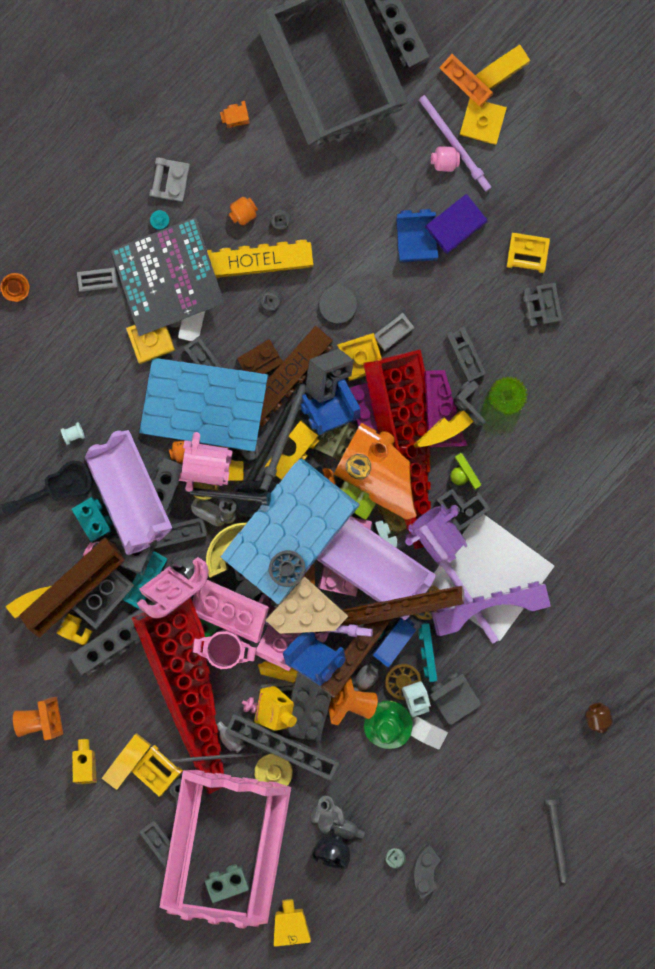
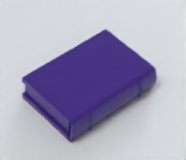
(456, 224)

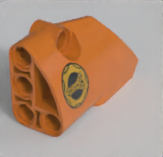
(378, 470)

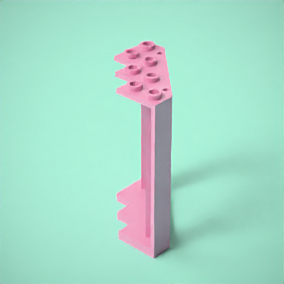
(182, 844)

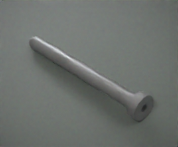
(557, 837)

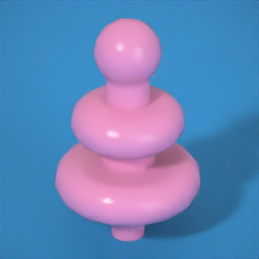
(249, 705)

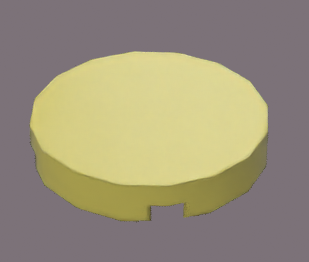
(273, 769)

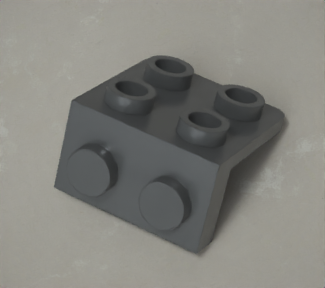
(465, 390)
(454, 698)

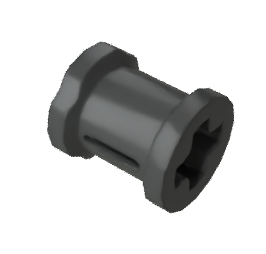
(227, 511)

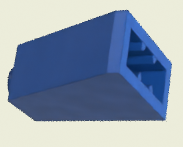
(394, 641)

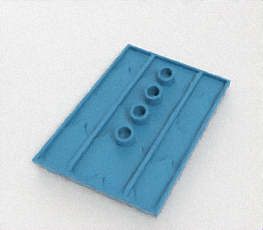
(203, 399)
(301, 518)

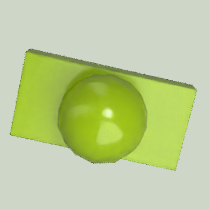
(464, 473)

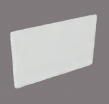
(191, 327)

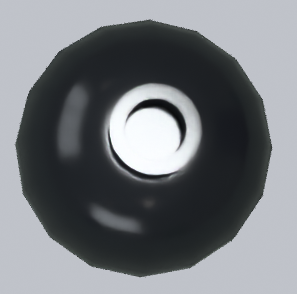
(332, 852)

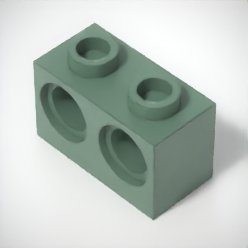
(229, 888)

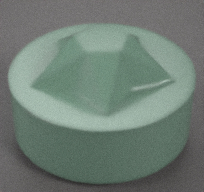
(395, 858)

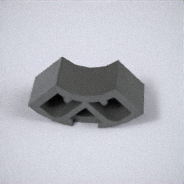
(424, 870)

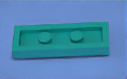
(153, 569)
(427, 652)

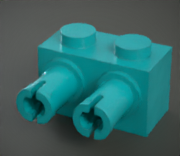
(92, 519)

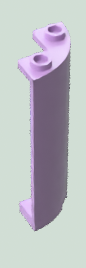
(128, 492)
(374, 564)

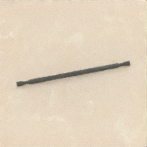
(216, 757)

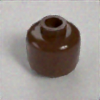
(599, 717)

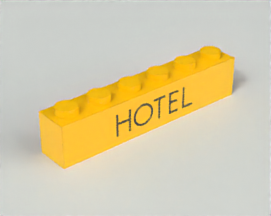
(261, 259)

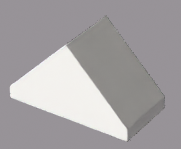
(428, 732)

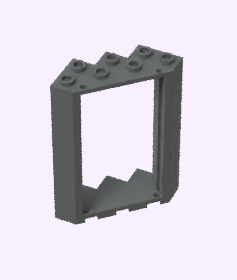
(295, 85)

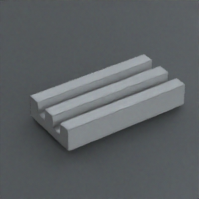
(100, 279)

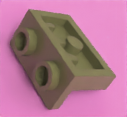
(336, 441)

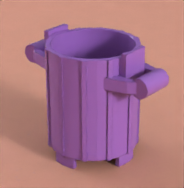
(437, 533)

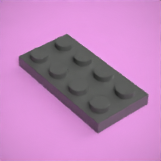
(309, 708)

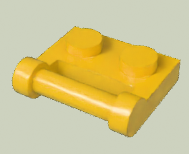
(529, 246)
(152, 775)

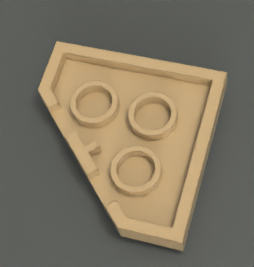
(306, 611)

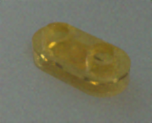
(389, 518)

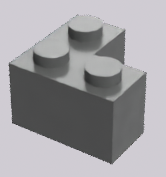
(325, 372)
(467, 512)

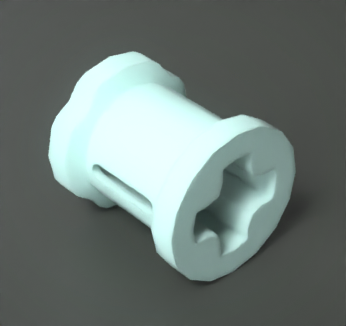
(72, 433)

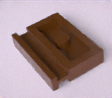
(261, 358)

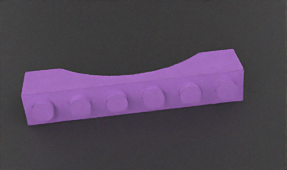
(530, 598)

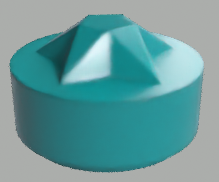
(159, 220)

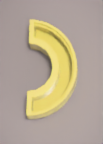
(217, 547)

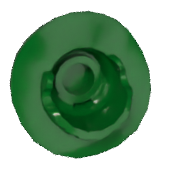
(389, 725)

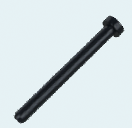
(265, 498)

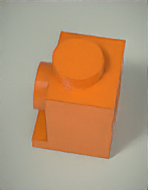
(235, 115)

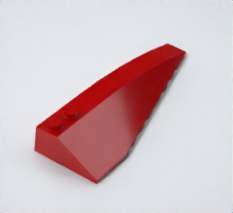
(400, 409)
(183, 680)

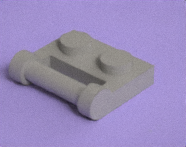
(176, 180)

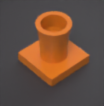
(354, 701)
(45, 719)

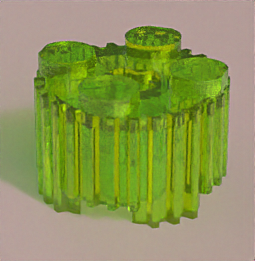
(517, 391)

